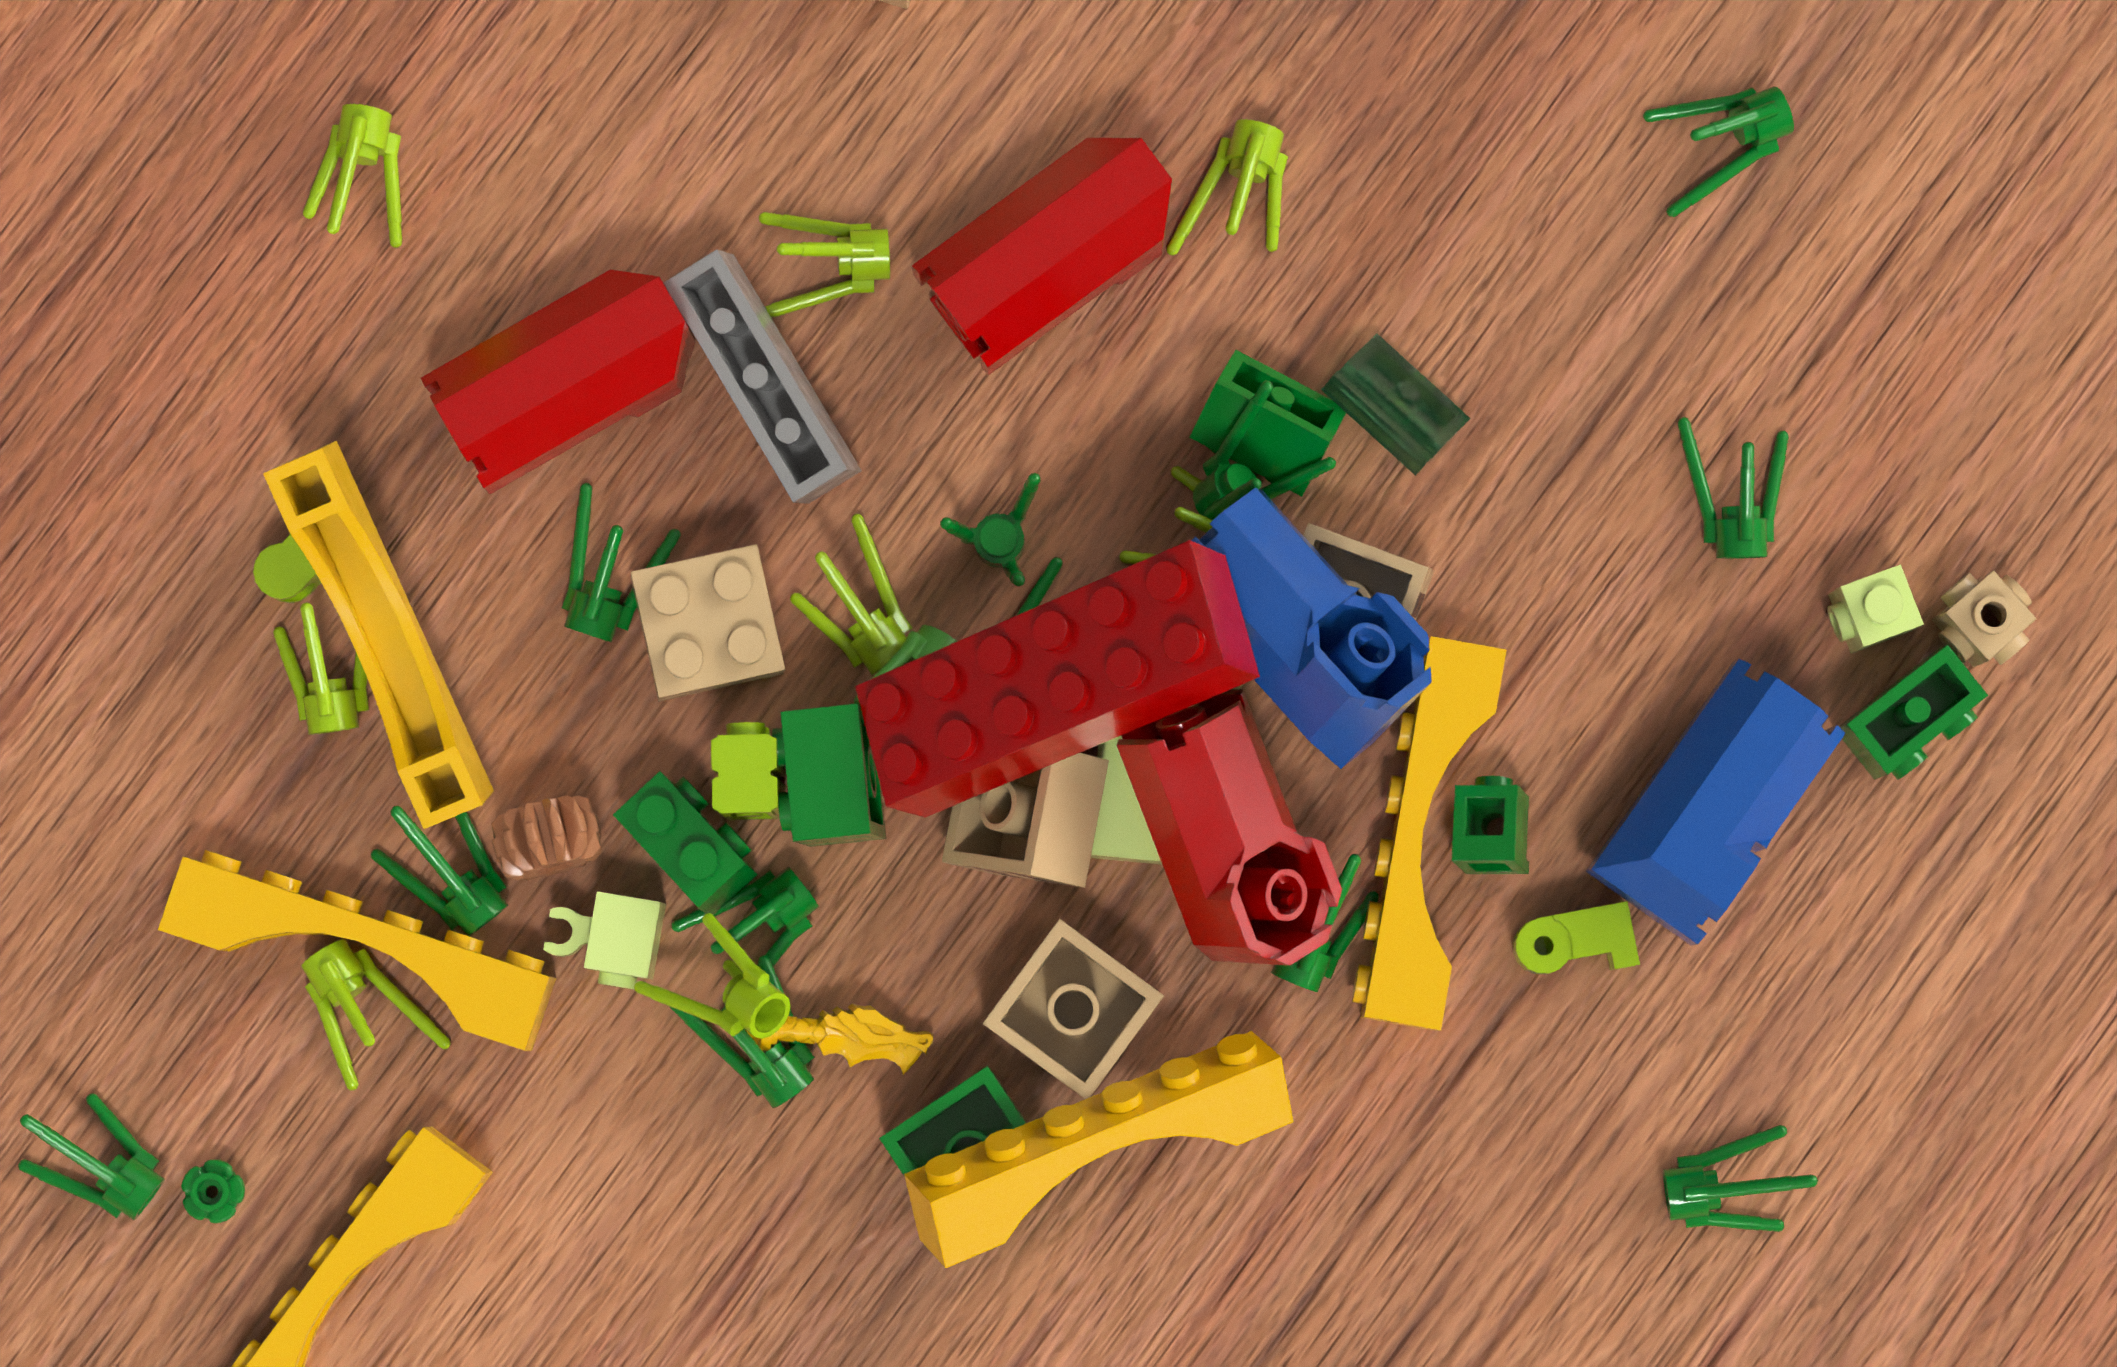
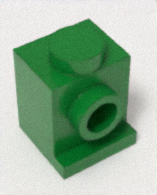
(1473, 811)

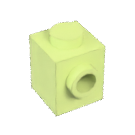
(1873, 609)

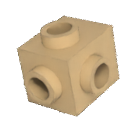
(1964, 628)

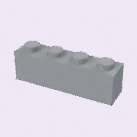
(762, 377)

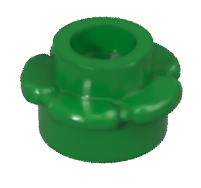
(230, 1191)

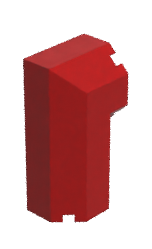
(1050, 247)
(563, 375)
(1227, 835)

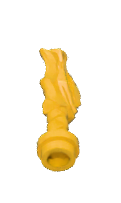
(855, 1034)

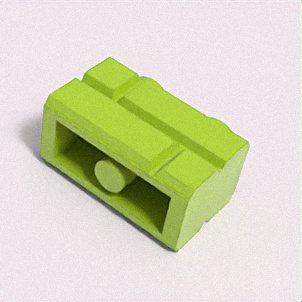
(746, 773)

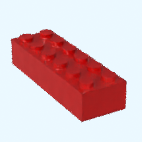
(1057, 680)

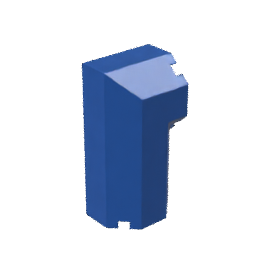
(1321, 651)
(1715, 800)

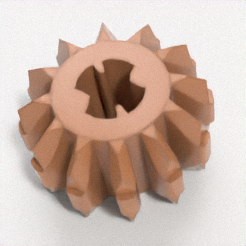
(546, 837)

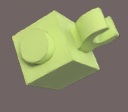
(619, 937)

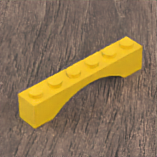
(415, 704)
(232, 911)
(1407, 964)
(984, 1191)
(421, 1193)

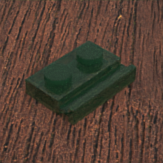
(1395, 404)

